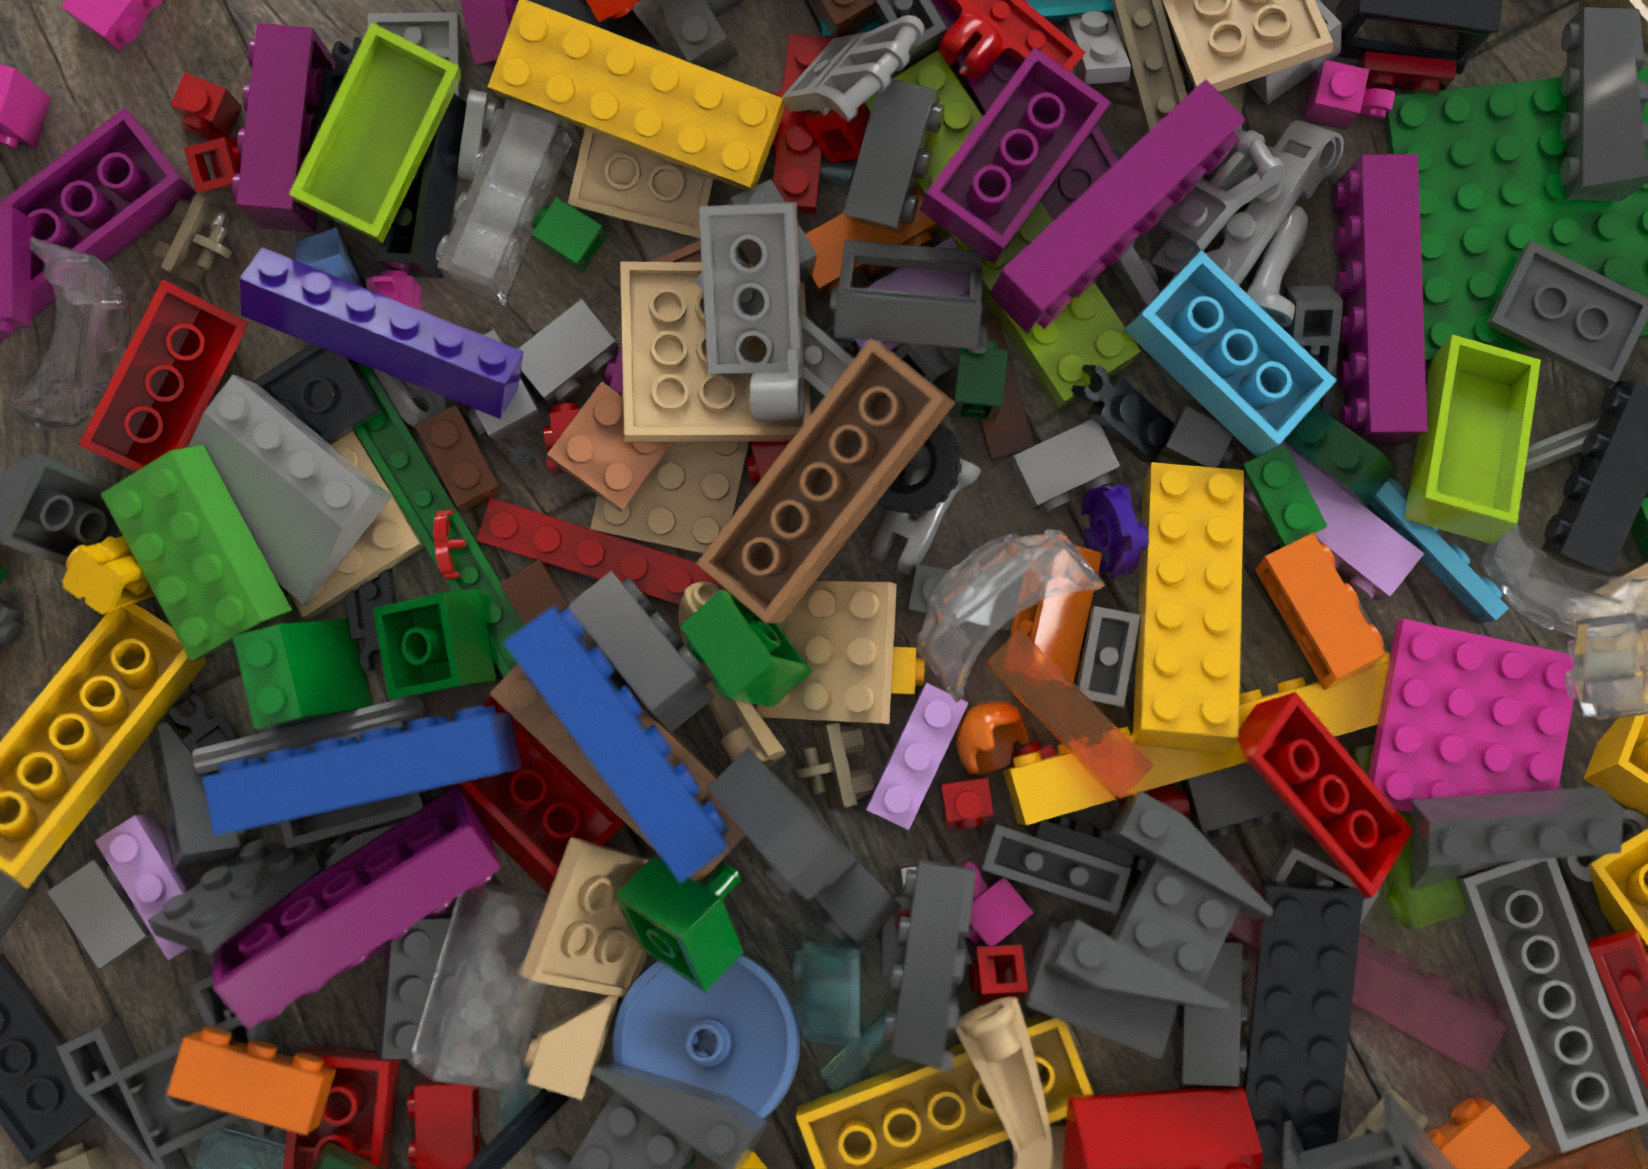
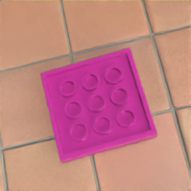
(1468, 716)

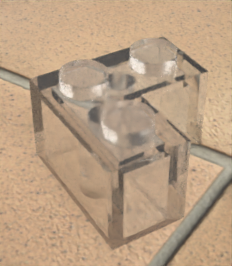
(1609, 667)

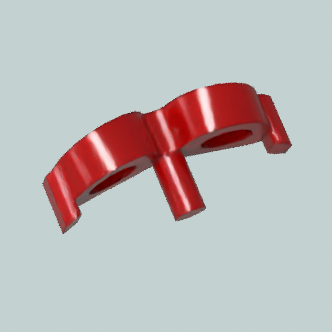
(442, 544)

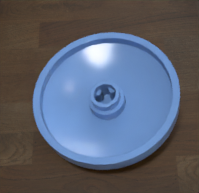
(729, 1040)

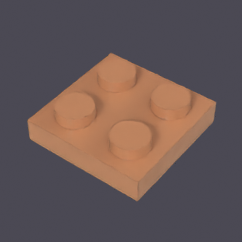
(596, 453)

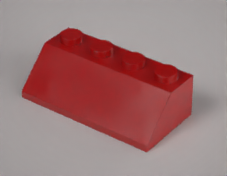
(163, 379)
(1324, 789)
(538, 808)
(1162, 1130)

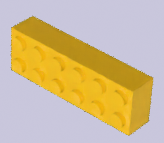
(637, 95)
(1189, 609)
(85, 733)
(929, 1114)

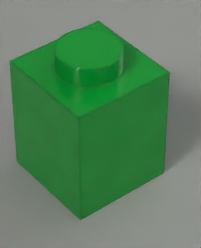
(568, 234)

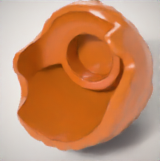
(989, 736)

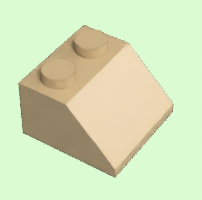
(571, 1049)

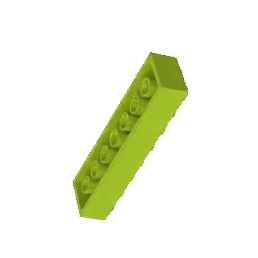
(1088, 327)

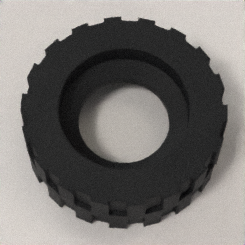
(936, 484)

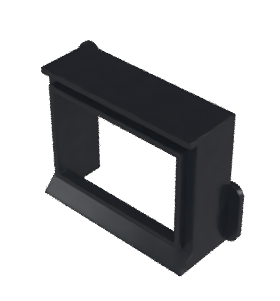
(1471, 18)

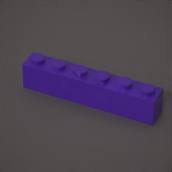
(380, 332)

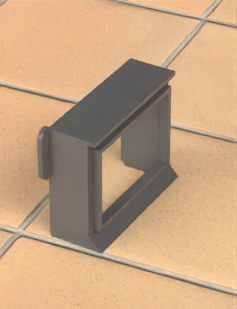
(908, 315)

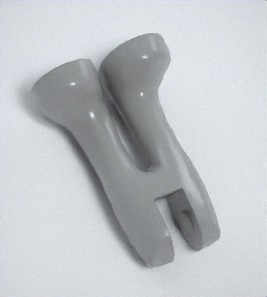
(1273, 264)
(918, 530)

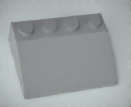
(288, 484)

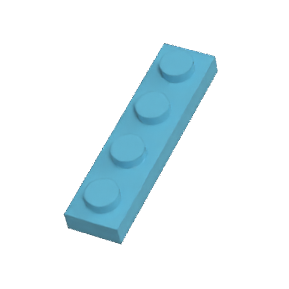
(1445, 561)

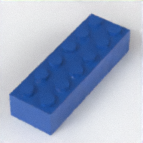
(618, 743)
(354, 773)

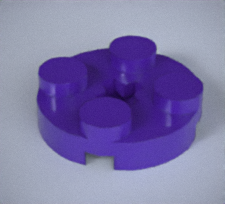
(1114, 529)

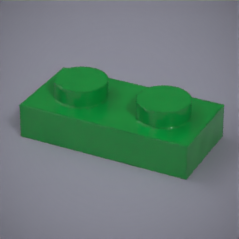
(1283, 496)

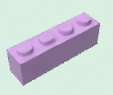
(1359, 540)

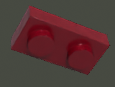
(1407, 72)

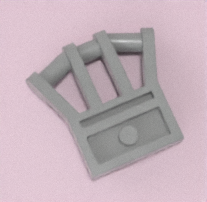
(854, 68)
(1212, 204)

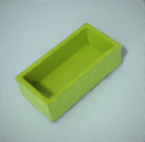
(376, 133)
(1475, 442)

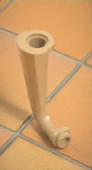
(736, 719)
(1007, 1066)

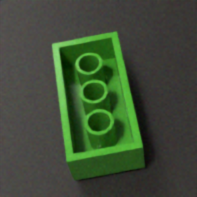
(195, 551)

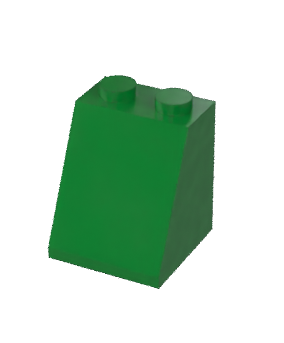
(301, 672)

